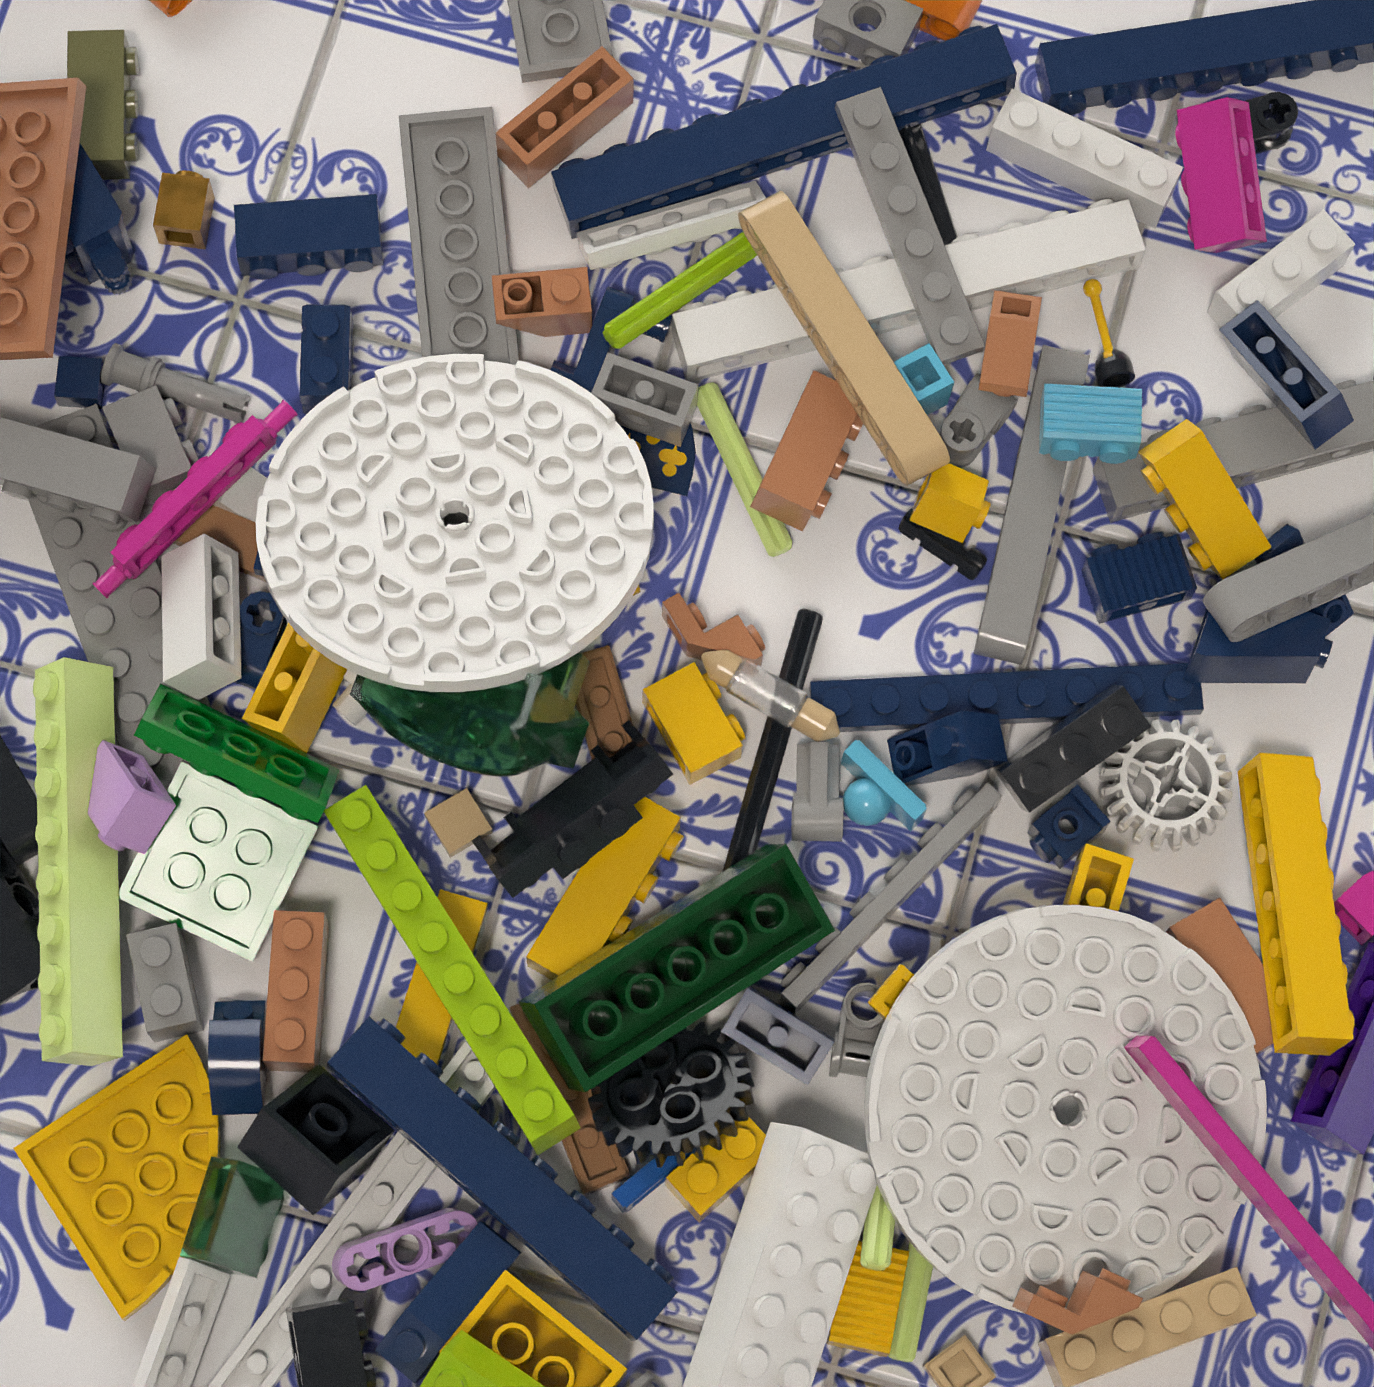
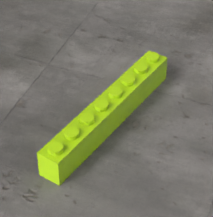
(452, 970)

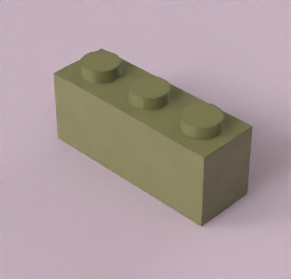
(105, 67)

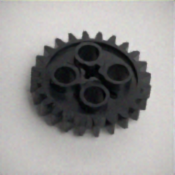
(675, 1097)

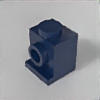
(1081, 813)

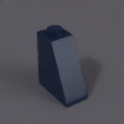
(1272, 656)

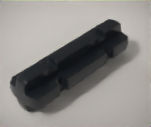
(950, 551)

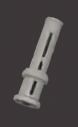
(143, 373)

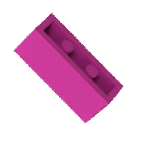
(1220, 175)

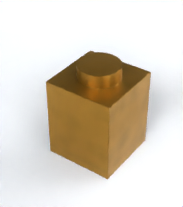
(183, 209)

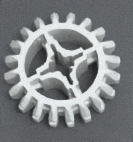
(1182, 793)

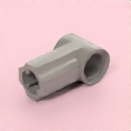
(817, 805)

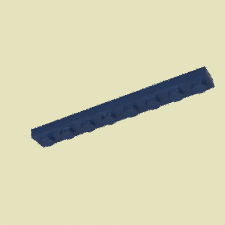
(1014, 696)

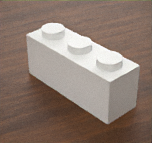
(1286, 270)
(201, 617)

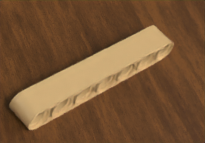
(844, 338)

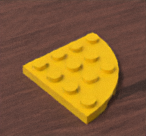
(130, 1171)

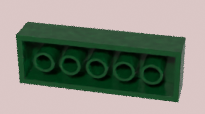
(676, 967)

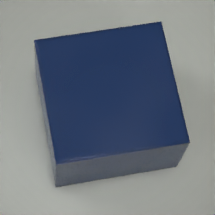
(79, 382)

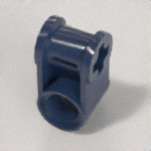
(258, 642)

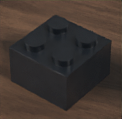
(315, 1139)

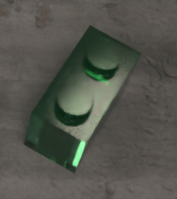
(233, 1217)

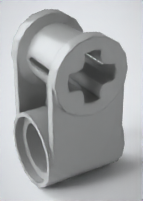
(976, 419)
(854, 1036)

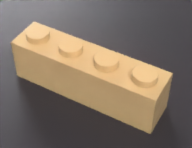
(1148, 1330)

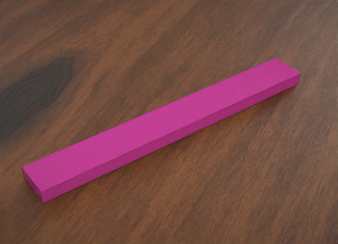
(1255, 1183)

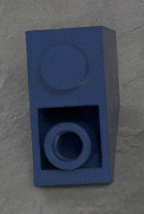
(948, 748)

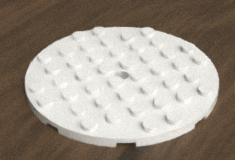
(393, 594)
(987, 1051)

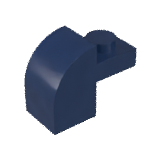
(236, 1057)

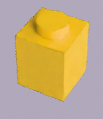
(951, 502)

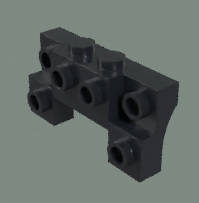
(577, 815)

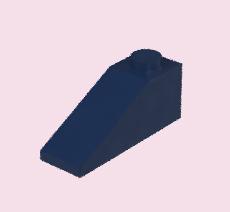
(446, 1301)

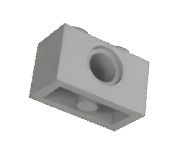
(895, 24)
(646, 398)

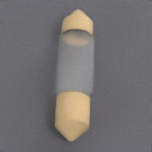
(770, 695)

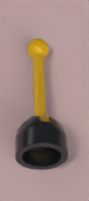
(1112, 366)

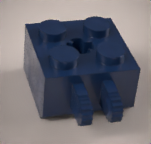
(97, 231)

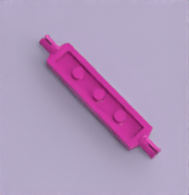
(195, 495)

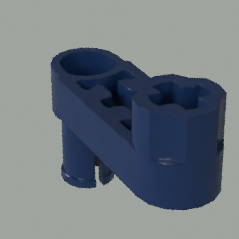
(596, 347)

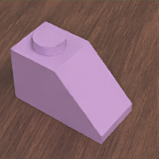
(127, 799)

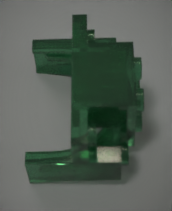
(489, 729)

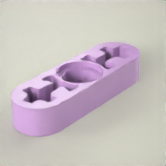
(366, 1248)

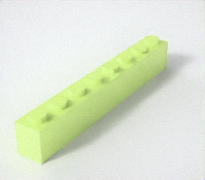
(75, 869)

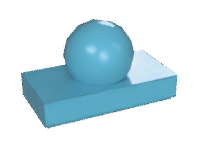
(877, 791)

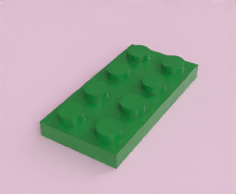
(237, 753)

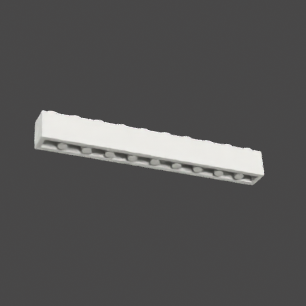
(1015, 259)

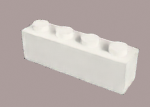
(1082, 157)

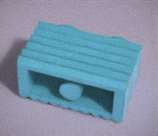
(1090, 422)

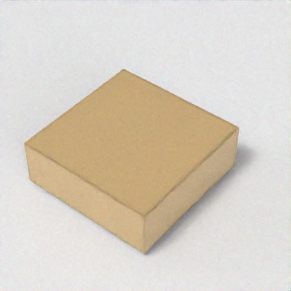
(458, 822)
(959, 1366)

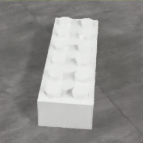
(785, 1263)

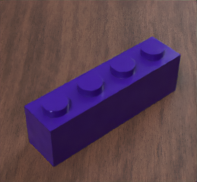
(1340, 1090)

